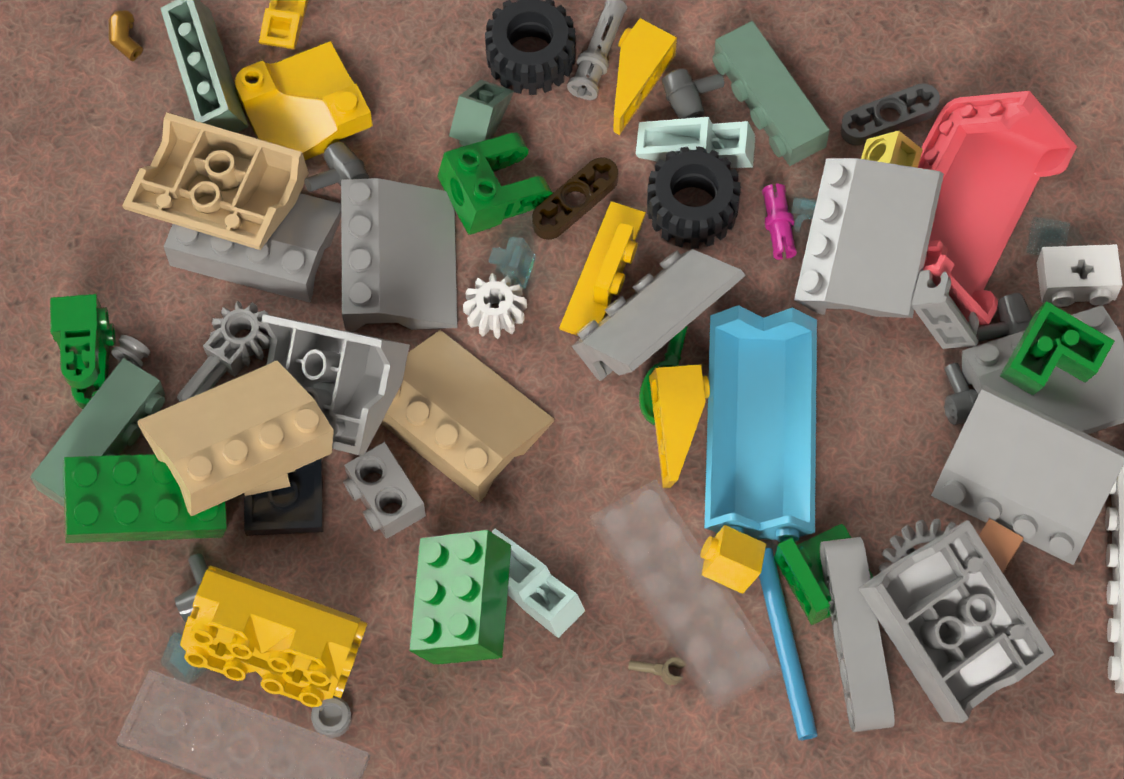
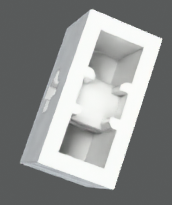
(1079, 274)

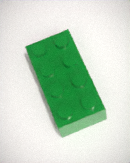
(130, 501)

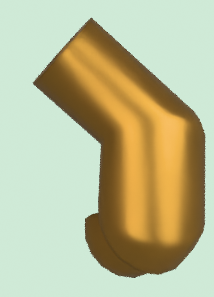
(119, 37)

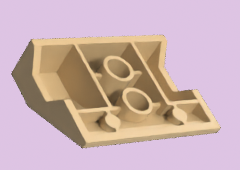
(218, 182)
(462, 414)
(238, 436)

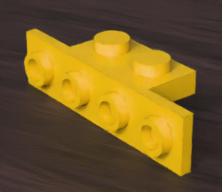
(604, 267)

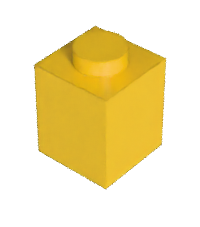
(732, 558)

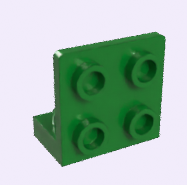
(804, 572)

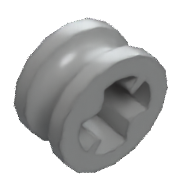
(131, 350)

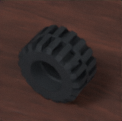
(530, 69)
(698, 171)

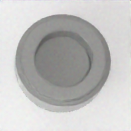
(332, 717)

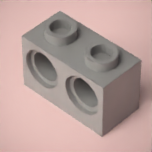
(390, 488)

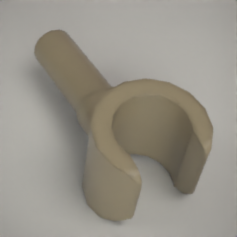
(659, 669)

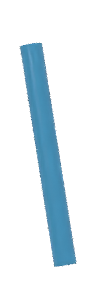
(786, 648)

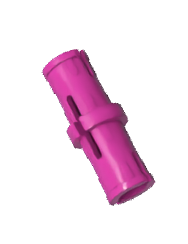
(779, 221)

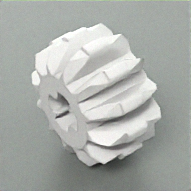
(495, 319)

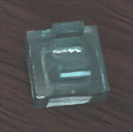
(805, 208)
(514, 261)

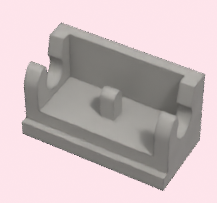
(941, 313)

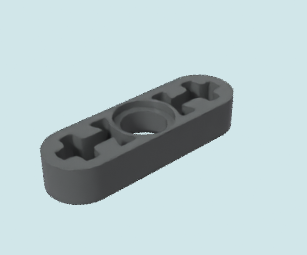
(917, 114)

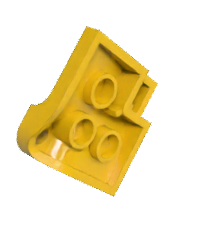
(303, 101)

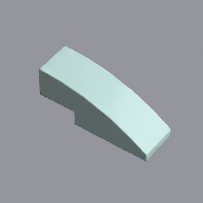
(730, 140)
(539, 592)

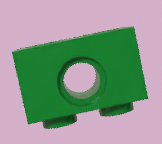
(476, 192)
(84, 341)

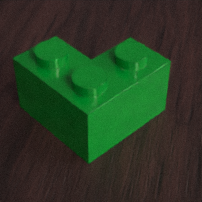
(1058, 341)

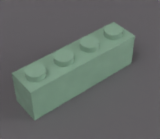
(203, 65)
(770, 93)
(103, 425)

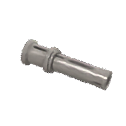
(594, 60)

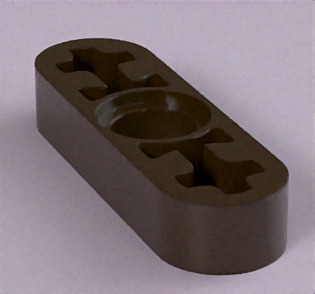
(550, 208)

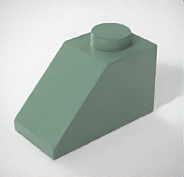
(479, 112)

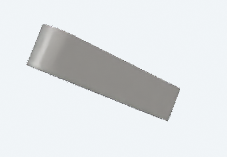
(856, 636)

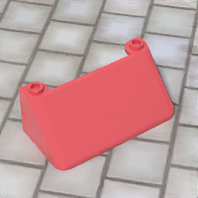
(990, 162)

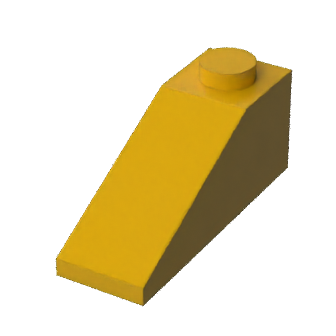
(642, 61)
(677, 406)

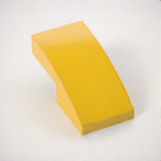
(283, 23)

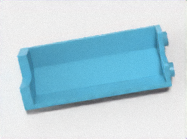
(762, 424)

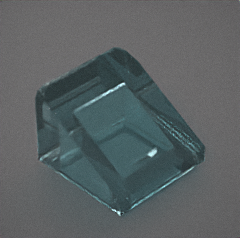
(1046, 233)
(175, 663)

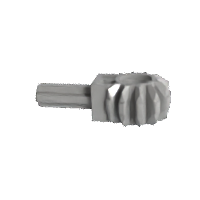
(226, 351)

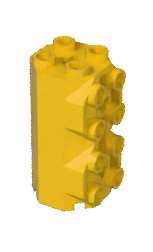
(286, 639)

